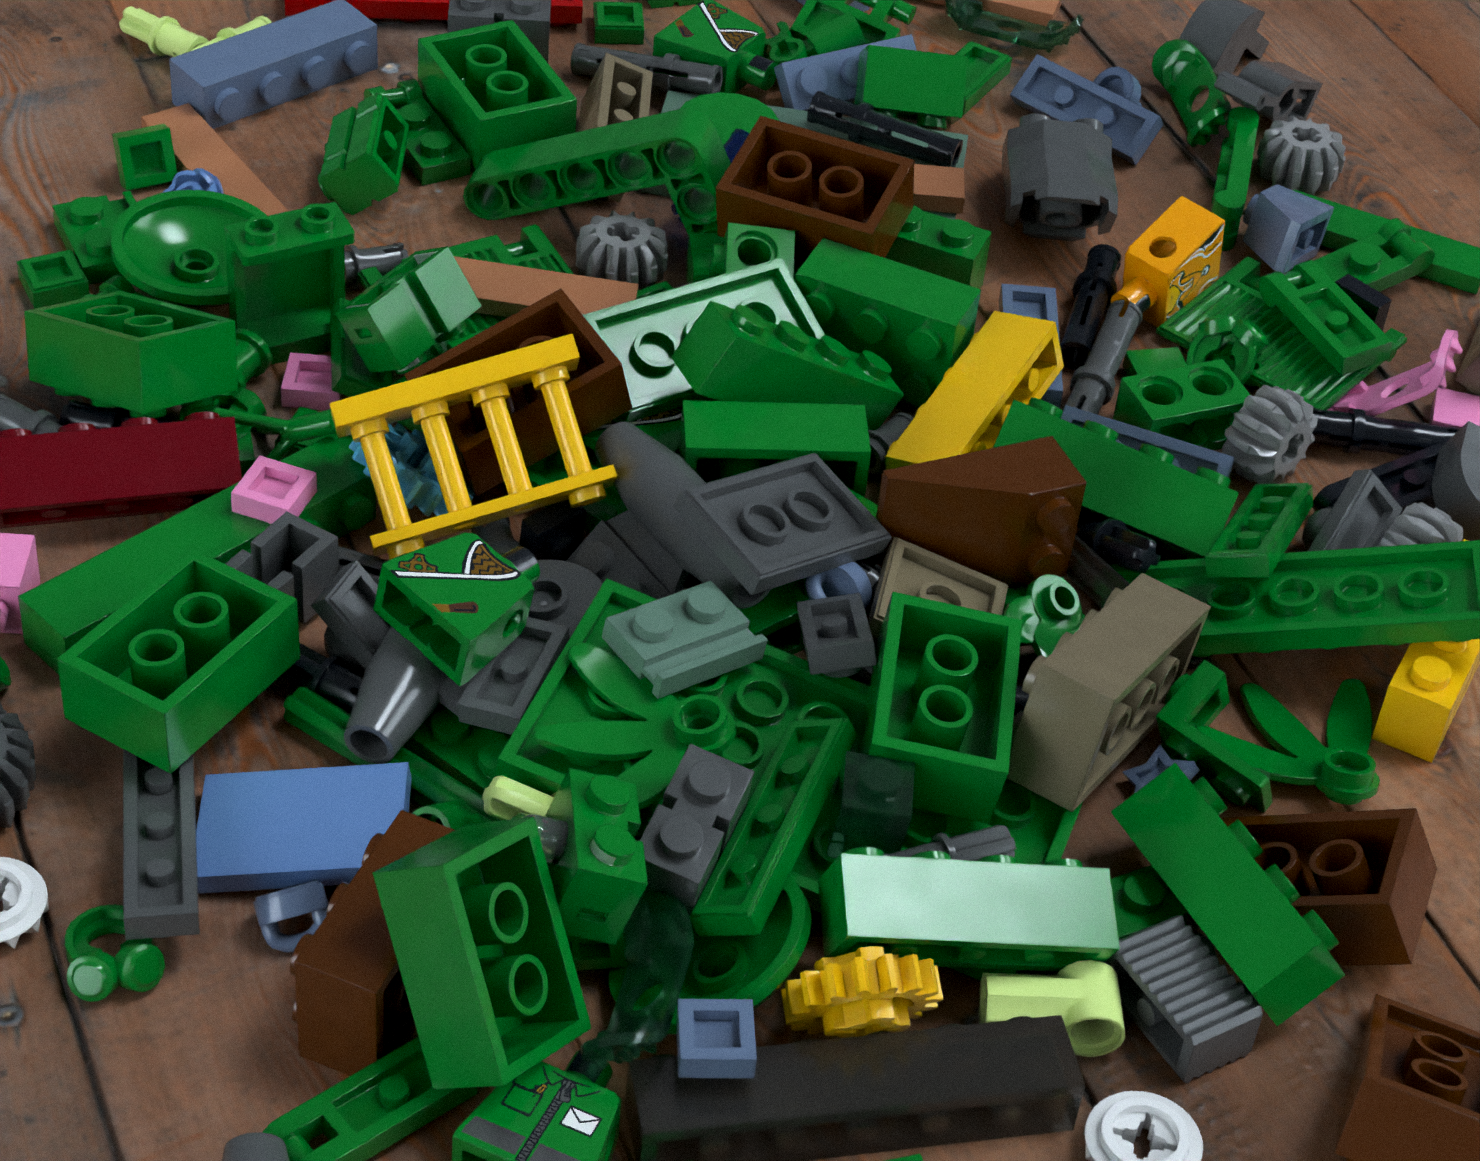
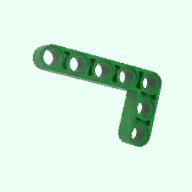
(607, 163)

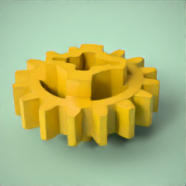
(861, 993)

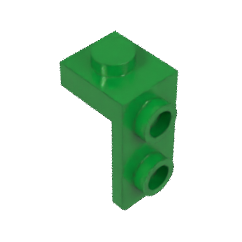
(1196, 703)

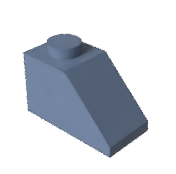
(1285, 226)

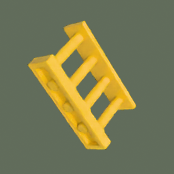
(427, 403)

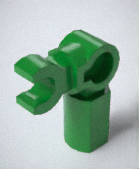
(832, 36)

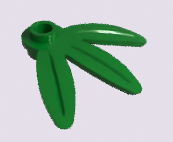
(659, 735)
(1339, 771)

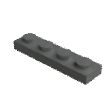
(159, 850)

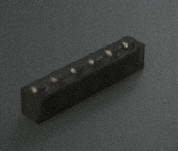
(862, 1095)

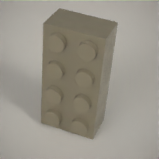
(1102, 689)

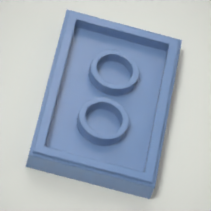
(294, 824)

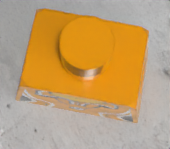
(1172, 261)

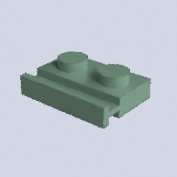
(683, 638)

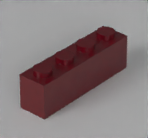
(115, 470)

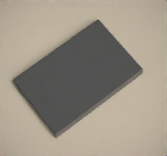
(782, 522)

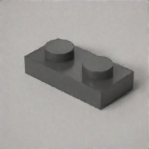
(836, 635)

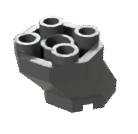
(1059, 177)

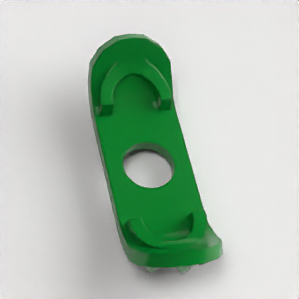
(1184, 75)

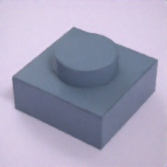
(716, 1038)

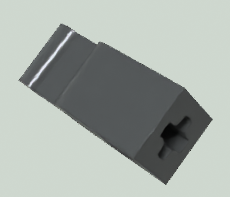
(1271, 90)

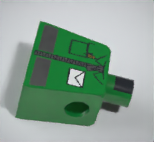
(544, 1117)

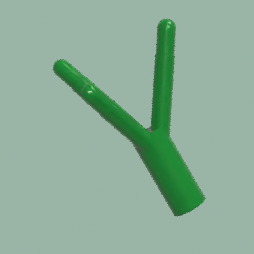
(291, 430)

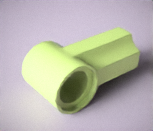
(1081, 993)

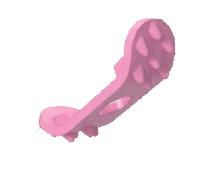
(1420, 382)

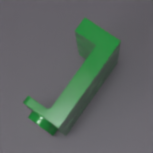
(288, 276)

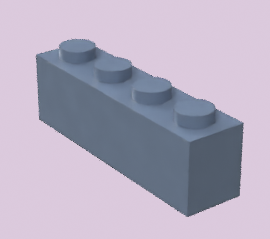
(275, 63)

